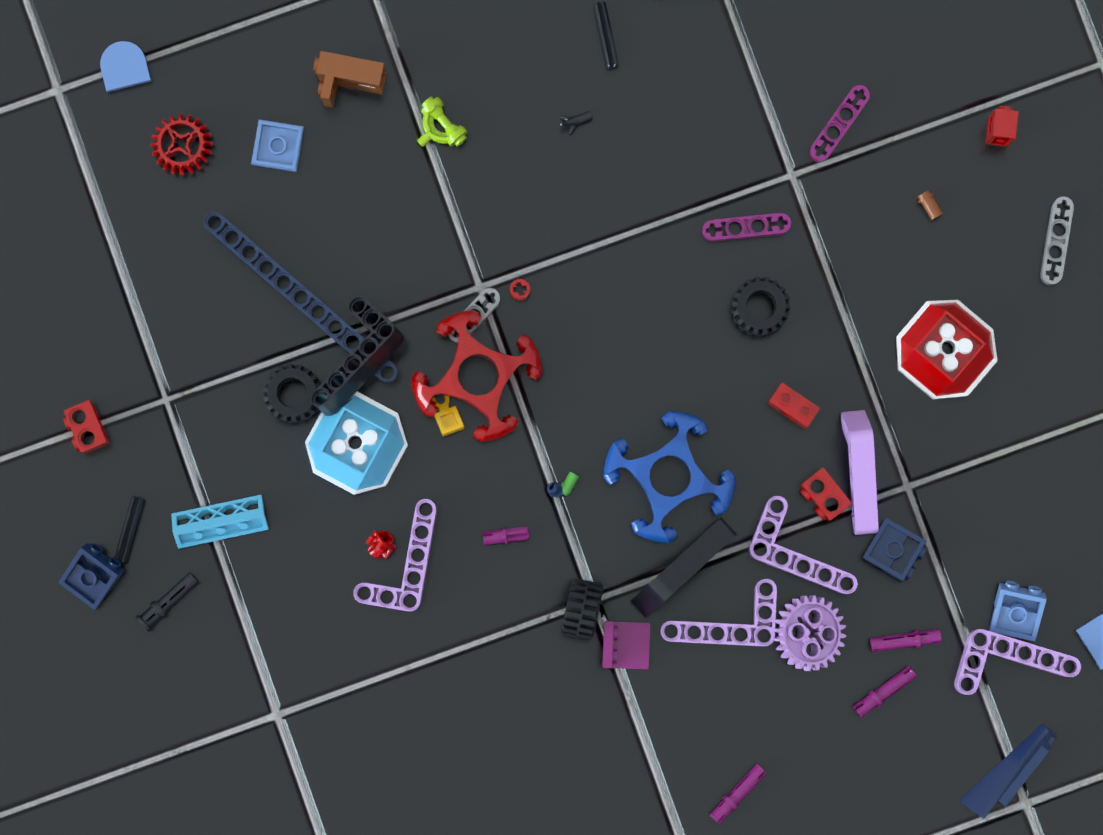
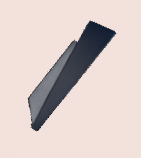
(1010, 774)

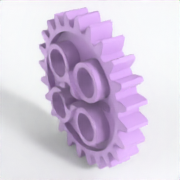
(795, 647)

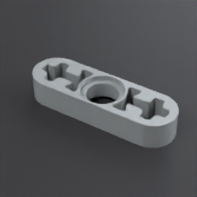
(490, 307)

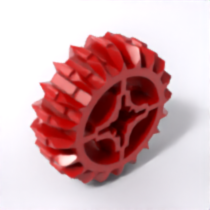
(189, 138)

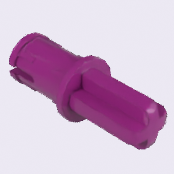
(505, 535)

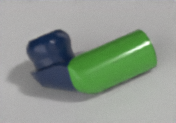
(563, 488)

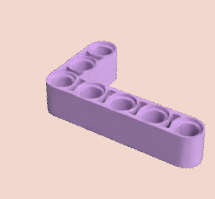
(862, 471)
(792, 556)
(410, 566)
(729, 629)
(1011, 653)

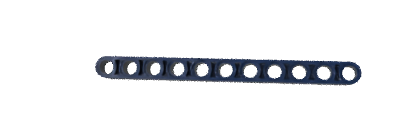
(290, 293)

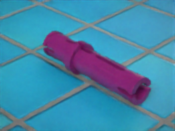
(910, 639)
(881, 694)
(741, 790)

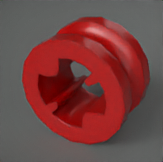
(523, 283)

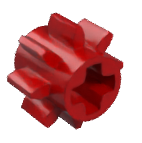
(380, 544)

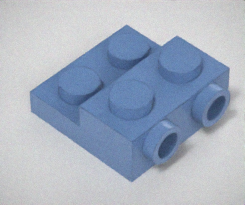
(1018, 611)

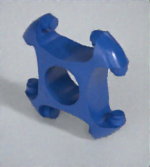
(677, 449)

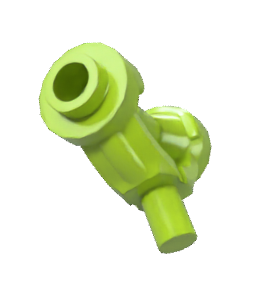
(453, 134)

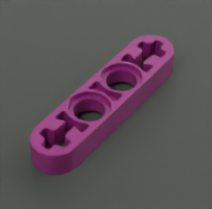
(839, 123)
(747, 231)

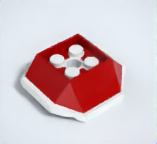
(922, 355)

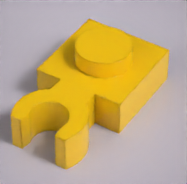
(447, 418)

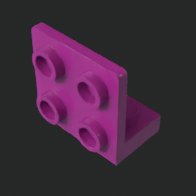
(626, 645)

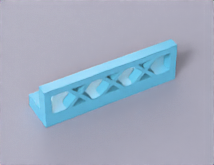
(219, 525)

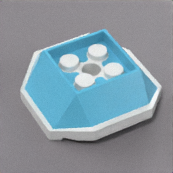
(373, 461)

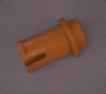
(930, 204)

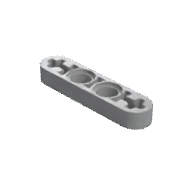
(1059, 241)

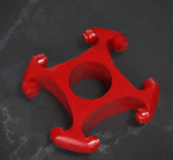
(503, 365)

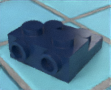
(895, 550)
(91, 575)

